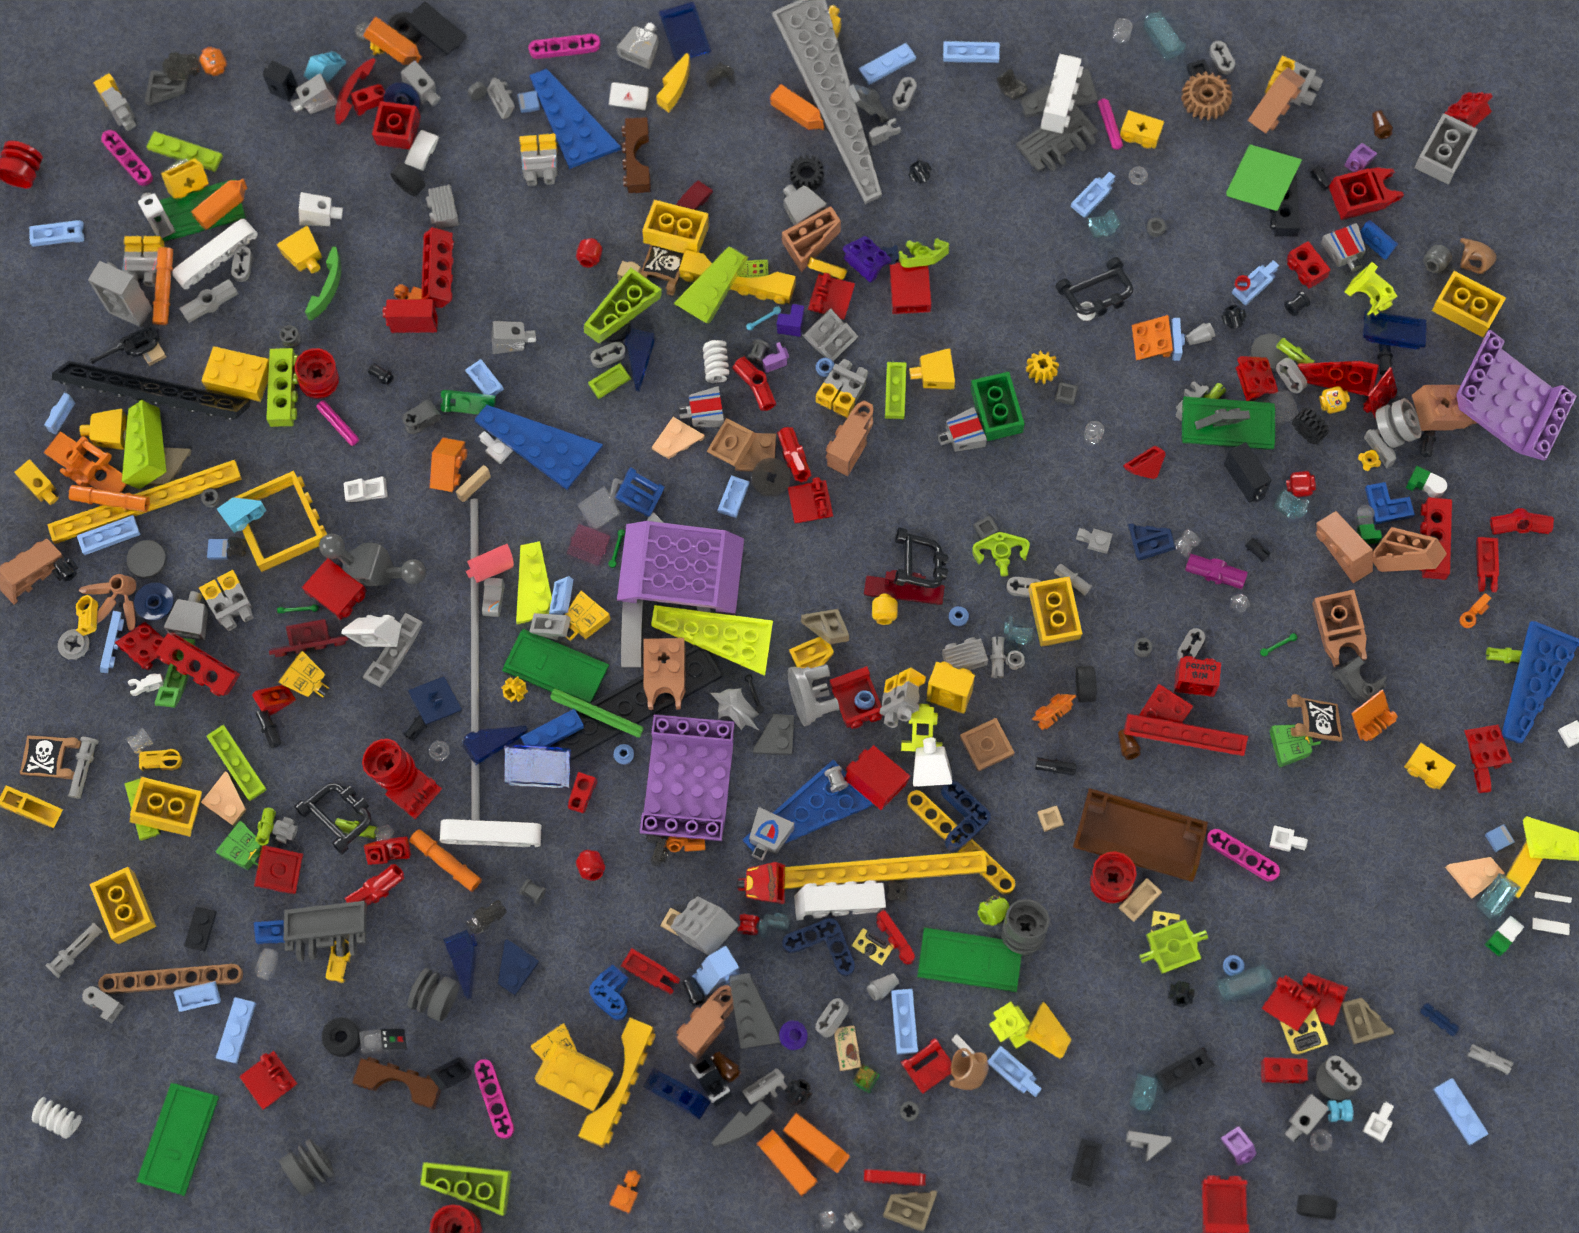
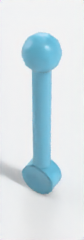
(776, 310)

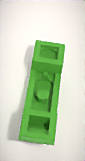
(319, 304)
(173, 685)

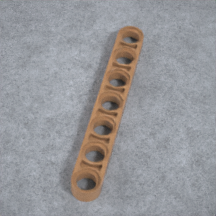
(160, 975)

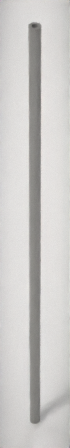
(475, 770)

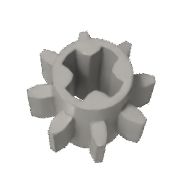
(285, 830)

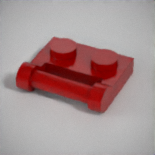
(933, 1071)

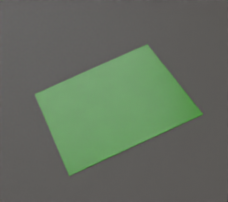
(1263, 177)

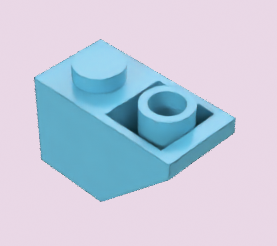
(324, 64)
(240, 512)

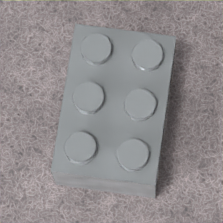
(1445, 148)
(703, 925)

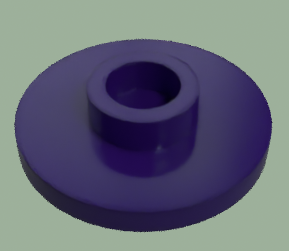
(793, 1035)

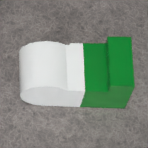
(1428, 482)
(1504, 936)

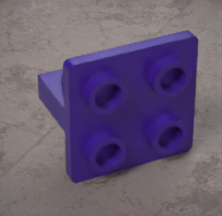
(866, 257)

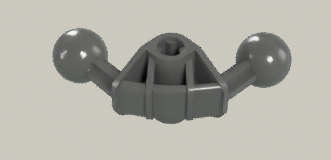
(370, 562)

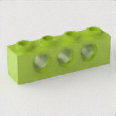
(279, 360)

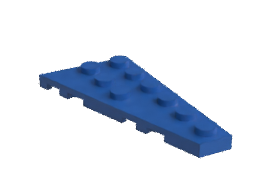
(575, 129)
(550, 450)
(1538, 673)
(817, 806)

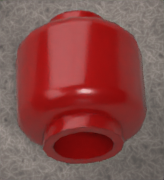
(589, 252)
(1301, 484)
(590, 865)

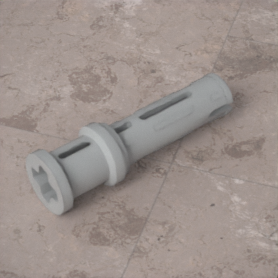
(84, 759)
(63, 960)

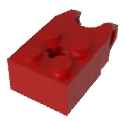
(1362, 192)

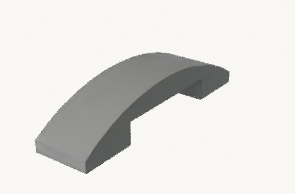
(632, 634)
(391, 657)

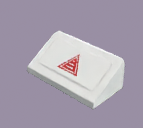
(629, 96)

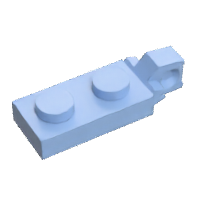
(1093, 195)
(1260, 279)
(1013, 1071)

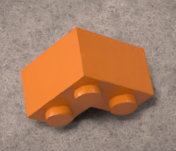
(445, 464)

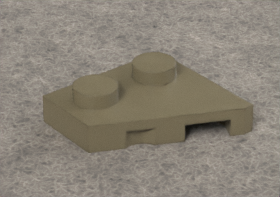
(174, 459)
(827, 625)
(1363, 1022)
(910, 1209)

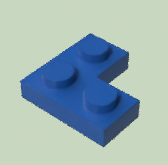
(1386, 509)

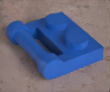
(636, 497)

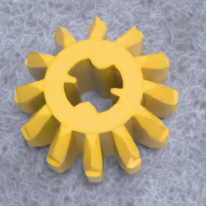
(1035, 370)

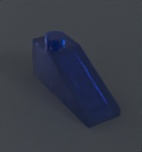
(639, 350)
(490, 741)
(463, 956)
(677, 1094)

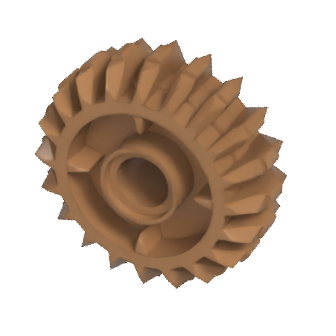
(1209, 85)

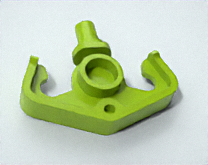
(924, 255)
(1000, 547)

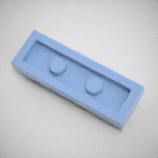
(971, 52)
(887, 63)
(108, 535)
(107, 659)
(904, 1021)
(235, 1030)
(1460, 1111)

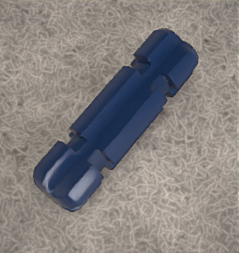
(1439, 1019)

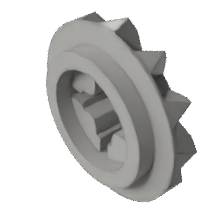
(70, 637)

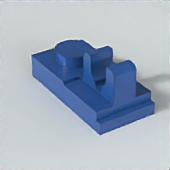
(1377, 239)
(269, 932)

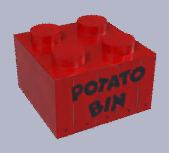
(396, 125)
(1197, 676)

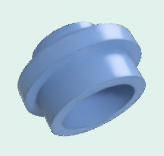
(824, 361)
(958, 621)
(864, 696)
(626, 759)
(1233, 959)

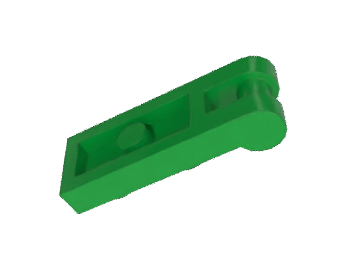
(465, 401)

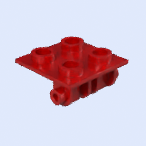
(831, 294)
(1382, 393)
(810, 501)
(141, 645)
(1166, 706)
(1488, 746)
(416, 794)
(1331, 997)
(1291, 1003)
(268, 1079)

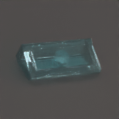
(1498, 896)

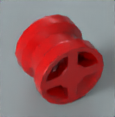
(748, 924)

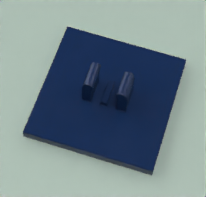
(434, 700)

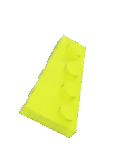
(533, 584)
(1550, 841)

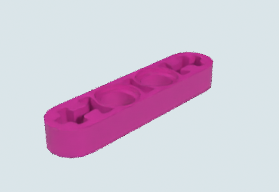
(564, 43)
(125, 159)
(1244, 851)
(491, 1100)

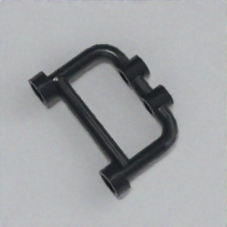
(1115, 267)
(939, 560)
(347, 795)

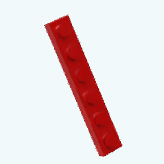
(1185, 734)

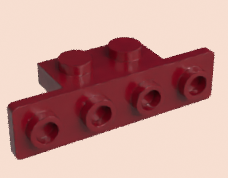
(877, 585)
(308, 635)

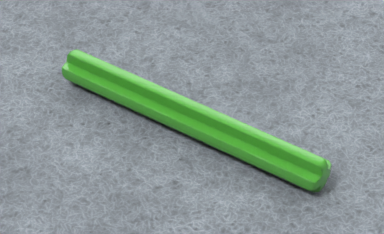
(597, 713)

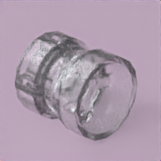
(1119, 34)
(1094, 429)
(1187, 542)
(139, 741)

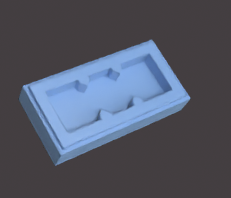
(1177, 339)
(484, 378)
(59, 413)
(733, 496)
(561, 596)
(197, 996)

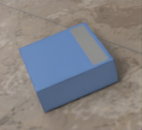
(528, 102)
(217, 549)
(1499, 838)

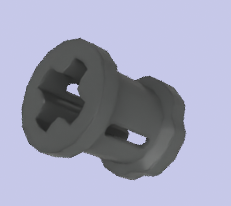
(758, 351)
(532, 891)

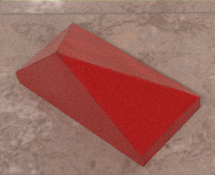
(1147, 463)

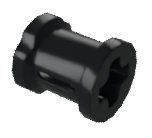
(1297, 303)

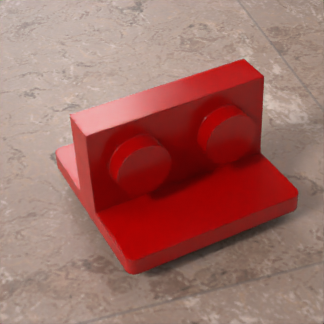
(1471, 108)
(1255, 377)

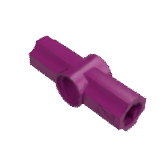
(1216, 570)

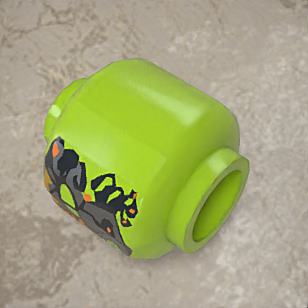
(993, 910)

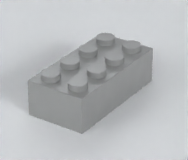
(120, 293)

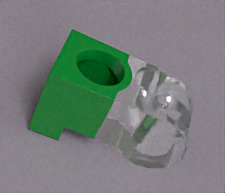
(1365, 525)

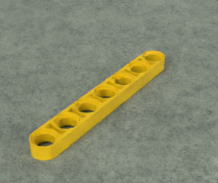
(971, 846)

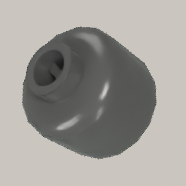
(1437, 258)

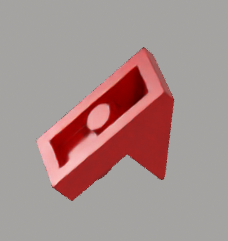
(273, 698)

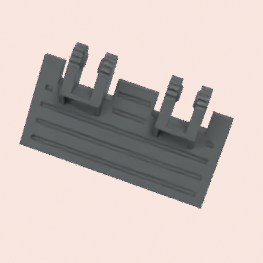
(1044, 143)
(322, 924)

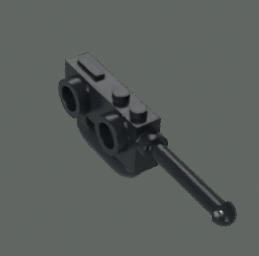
(132, 342)

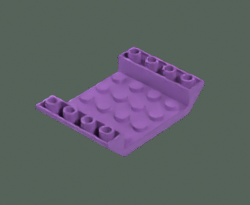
(1513, 400)
(681, 565)
(688, 778)

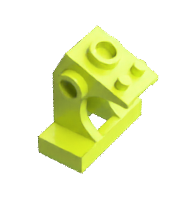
(1375, 287)
(923, 715)
(1010, 1024)

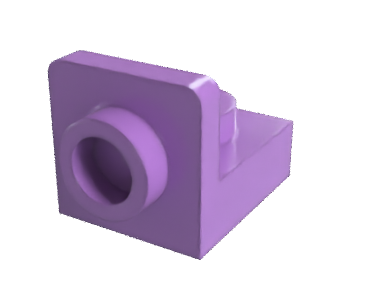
(1360, 158)
(776, 361)
(1239, 1146)

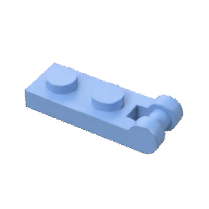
(56, 233)

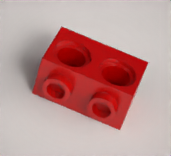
(1312, 263)
(1284, 1070)

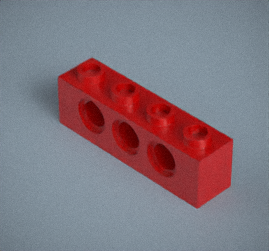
(437, 266)
(1441, 510)
(226, 676)

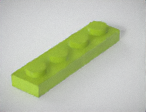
(180, 149)
(236, 763)

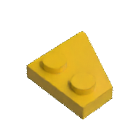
(811, 653)
(1048, 1032)

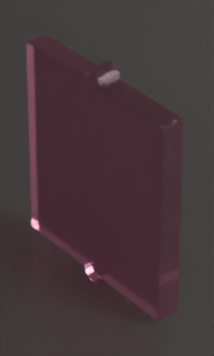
(588, 544)

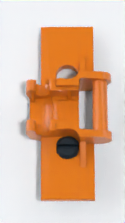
(80, 469)

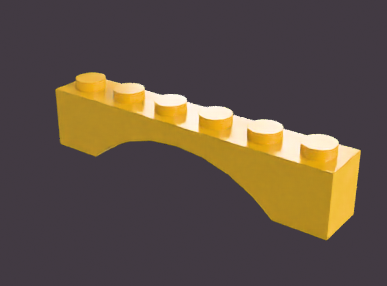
(773, 286)
(599, 1123)

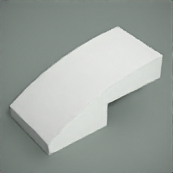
(421, 149)
(365, 490)

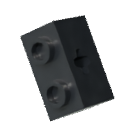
(280, 80)

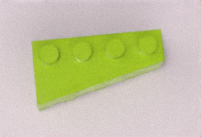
(623, 303)
(474, 1185)

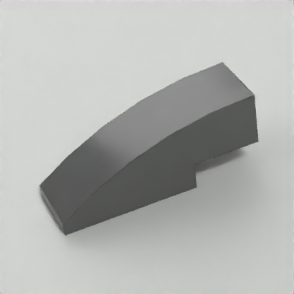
(743, 1125)

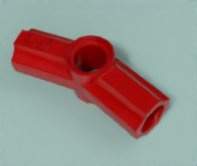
(762, 391)
(794, 454)
(1530, 522)
(377, 886)

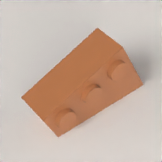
(1276, 100)
(811, 236)
(1346, 546)
(1407, 551)
(27, 569)

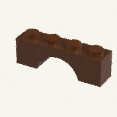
(637, 134)
(373, 1075)

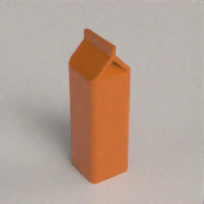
(392, 42)
(796, 108)
(219, 203)
(816, 1143)
(787, 1162)

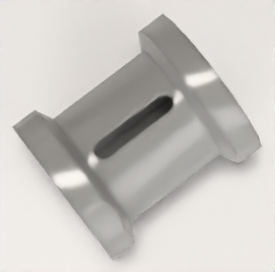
(836, 779)

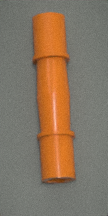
(162, 286)
(109, 498)
(445, 860)

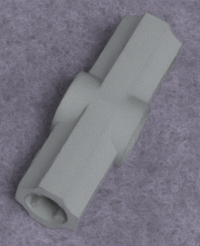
(199, 306)

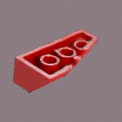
(1351, 376)

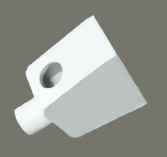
(317, 210)
(931, 765)

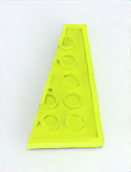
(729, 636)

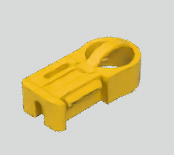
(825, 267)
(87, 618)
(156, 759)
(337, 966)

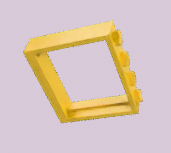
(266, 490)

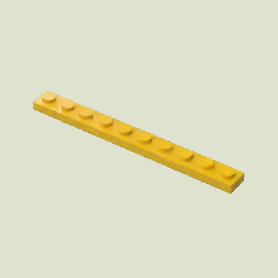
(159, 497)
(887, 869)

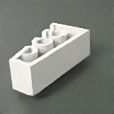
(1060, 93)
(839, 899)

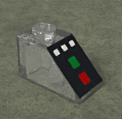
(382, 1041)

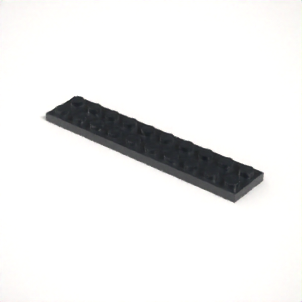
(151, 389)
(632, 703)

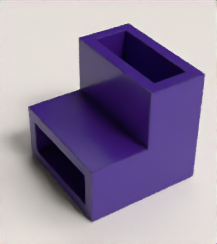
(792, 323)

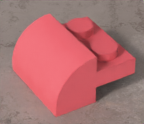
(490, 563)

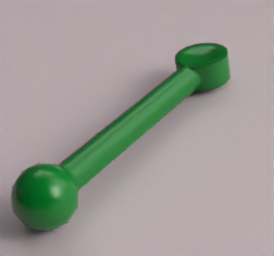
(612, 563)
(314, 608)
(1264, 652)

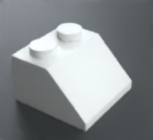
(374, 631)

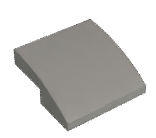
(830, 335)

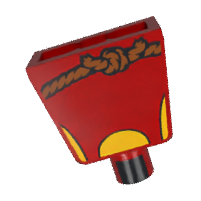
(764, 883)

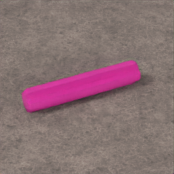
(1110, 124)
(337, 423)

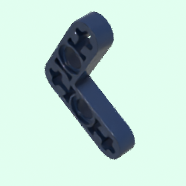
(970, 818)
(829, 938)

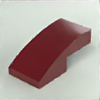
(695, 196)

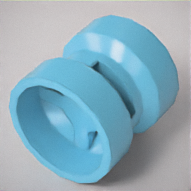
(1340, 1110)

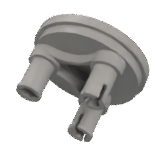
(805, 695)

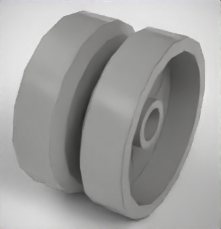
(1398, 423)

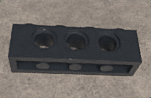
(1287, 225)

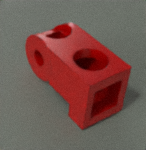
(367, 98)
(581, 792)

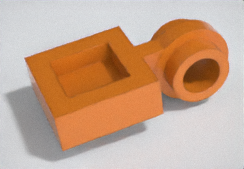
(402, 291)
(1479, 607)
(674, 844)
(625, 1197)

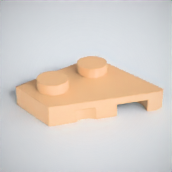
(676, 438)
(225, 800)
(1475, 874)

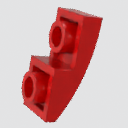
(385, 850)

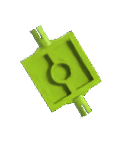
(1173, 946)

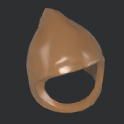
(1477, 251)
(969, 1070)

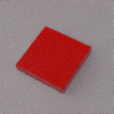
(278, 869)

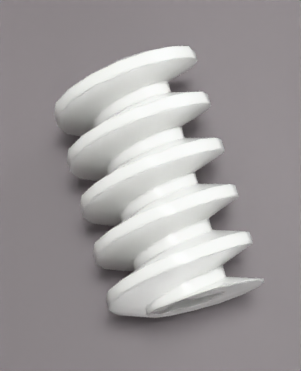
(715, 361)
(55, 1120)

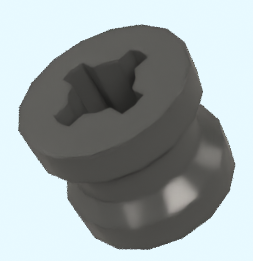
(290, 332)

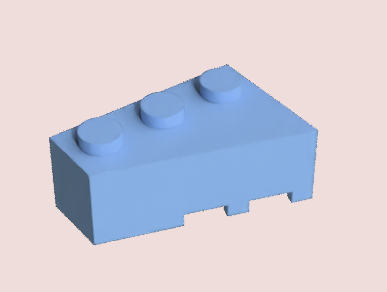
(716, 971)

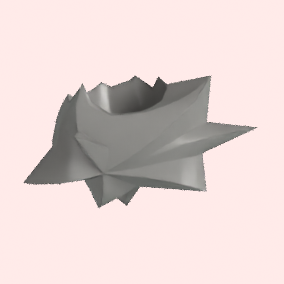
(735, 707)

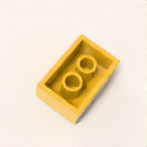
(675, 227)
(1468, 304)
(236, 374)
(1055, 611)
(950, 687)
(165, 806)
(123, 905)
(574, 1075)

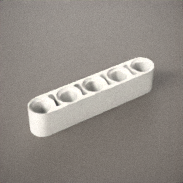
(213, 253)
(490, 833)

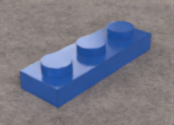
(554, 730)

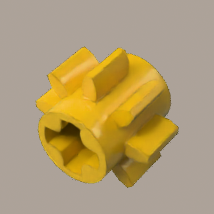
(514, 689)

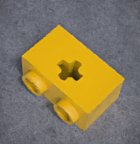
(1150, 128)
(185, 178)
(1440, 767)

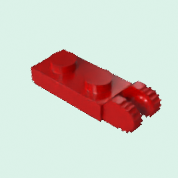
(1487, 562)
(896, 938)
(648, 970)

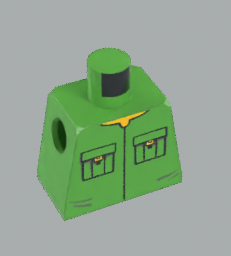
(1288, 747)
(240, 847)

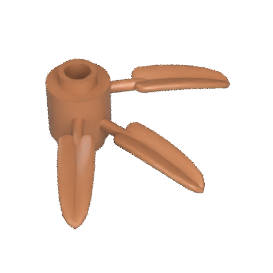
(120, 585)

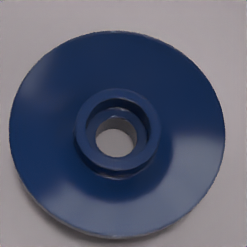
(398, 89)
(147, 595)

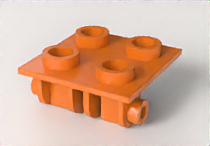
(1152, 338)
(1059, 705)
(1373, 716)

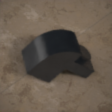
(711, 1080)

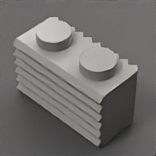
(443, 207)
(966, 655)

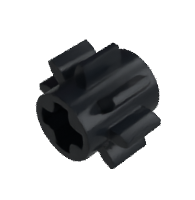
(920, 171)
(1234, 316)
(65, 569)
(1181, 994)
(798, 1092)

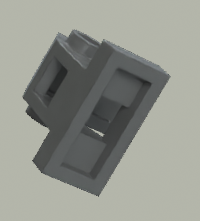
(1357, 687)

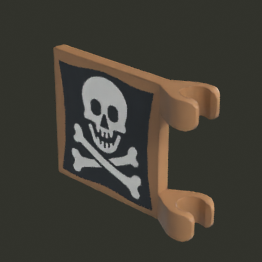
(664, 265)
(1319, 719)
(45, 756)

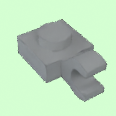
(882, 133)
(1097, 540)

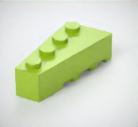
(711, 288)
(143, 446)

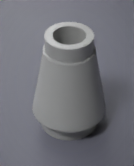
(1201, 334)
(881, 987)

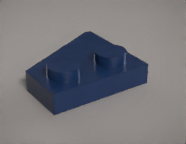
(1151, 541)
(515, 967)

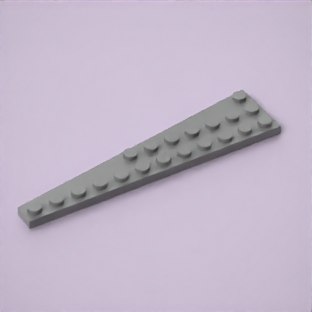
(816, 52)

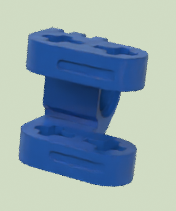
(611, 983)

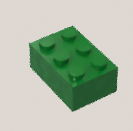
(997, 406)

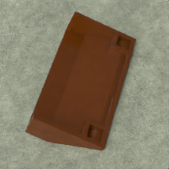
(1142, 832)

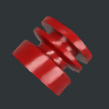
(19, 164)
(314, 364)
(388, 764)
(1113, 866)
(452, 1216)

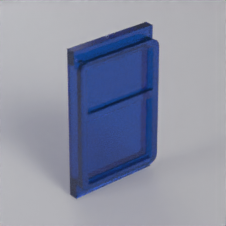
(684, 31)
(1395, 330)
(537, 766)

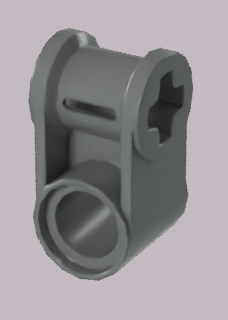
(422, 417)

